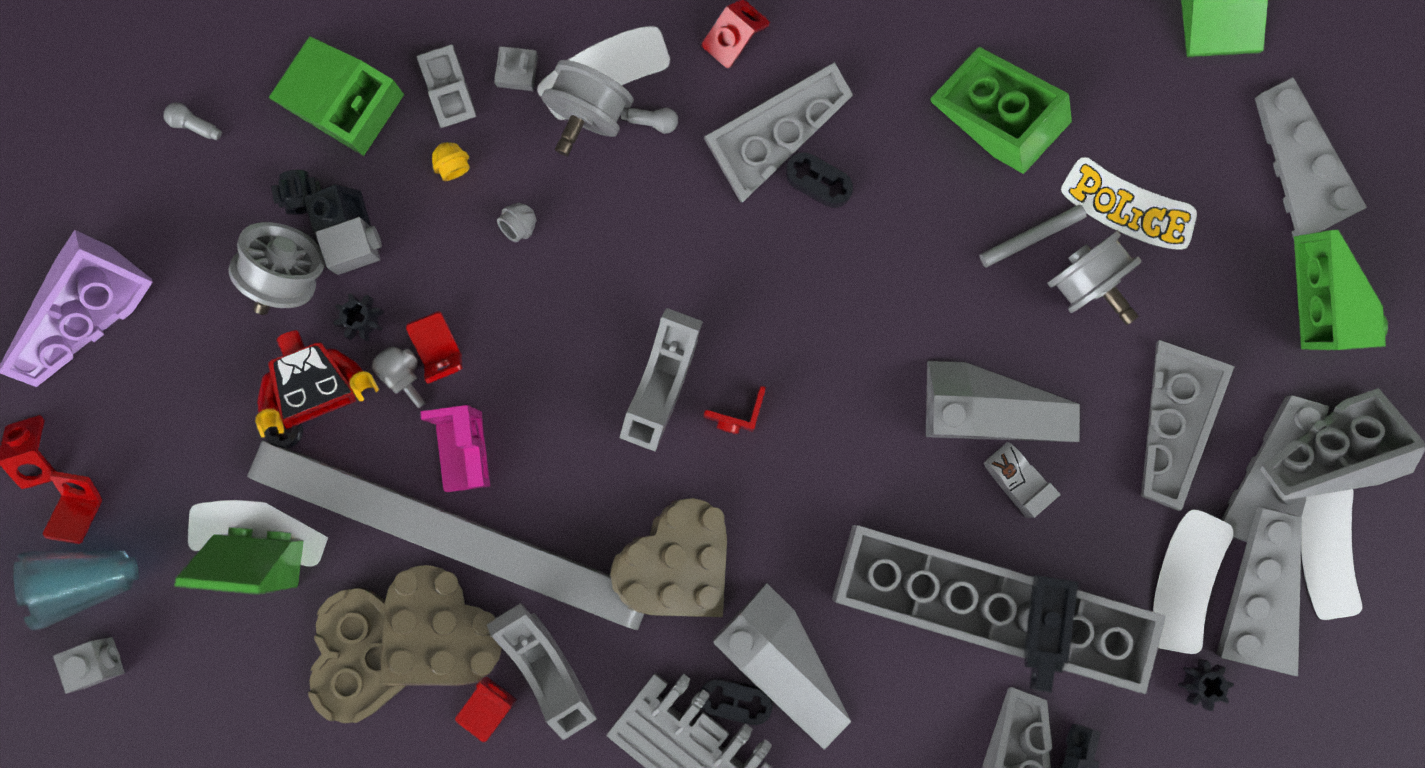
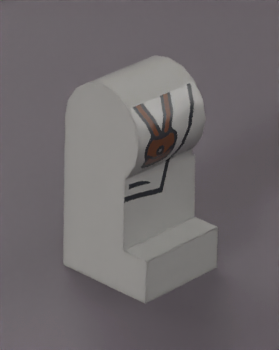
(1020, 481)

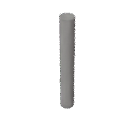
(1032, 236)

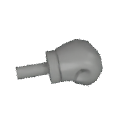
(396, 371)

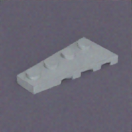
(770, 133)
(1309, 168)
(1181, 416)
(1289, 424)

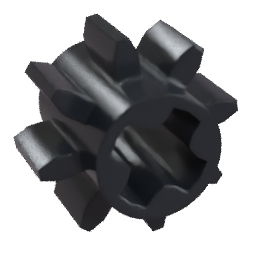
(293, 189)
(348, 311)
(1217, 684)

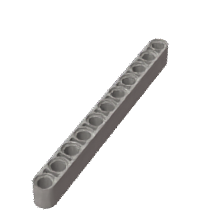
(441, 532)

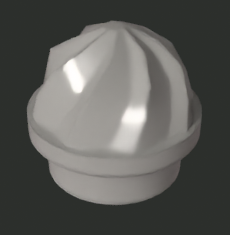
(517, 221)

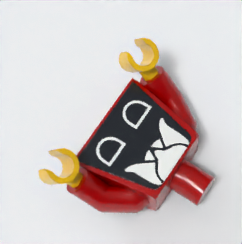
(307, 384)

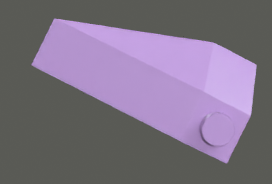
(77, 301)

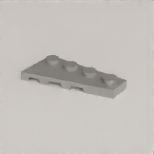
(1266, 597)

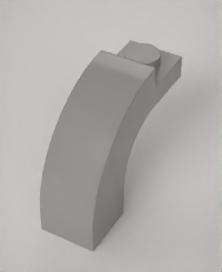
(662, 379)
(545, 669)

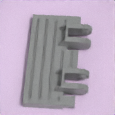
(667, 739)

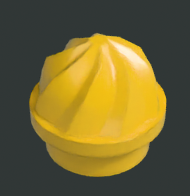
(450, 161)

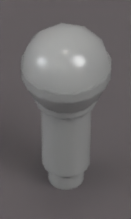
(179, 116)
(663, 120)

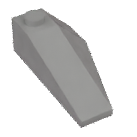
(985, 405)
(1349, 449)
(779, 658)
(1020, 733)

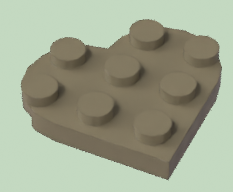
(677, 565)
(432, 632)
(348, 670)

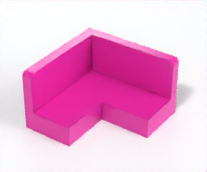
(460, 447)

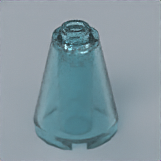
(69, 582)

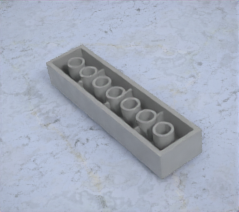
(990, 606)

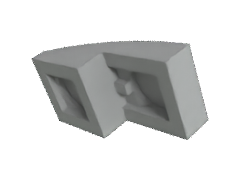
(446, 86)

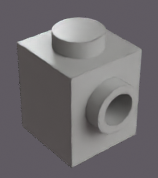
(349, 245)
(88, 664)

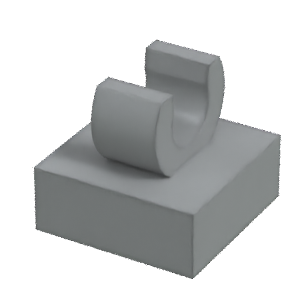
(516, 68)

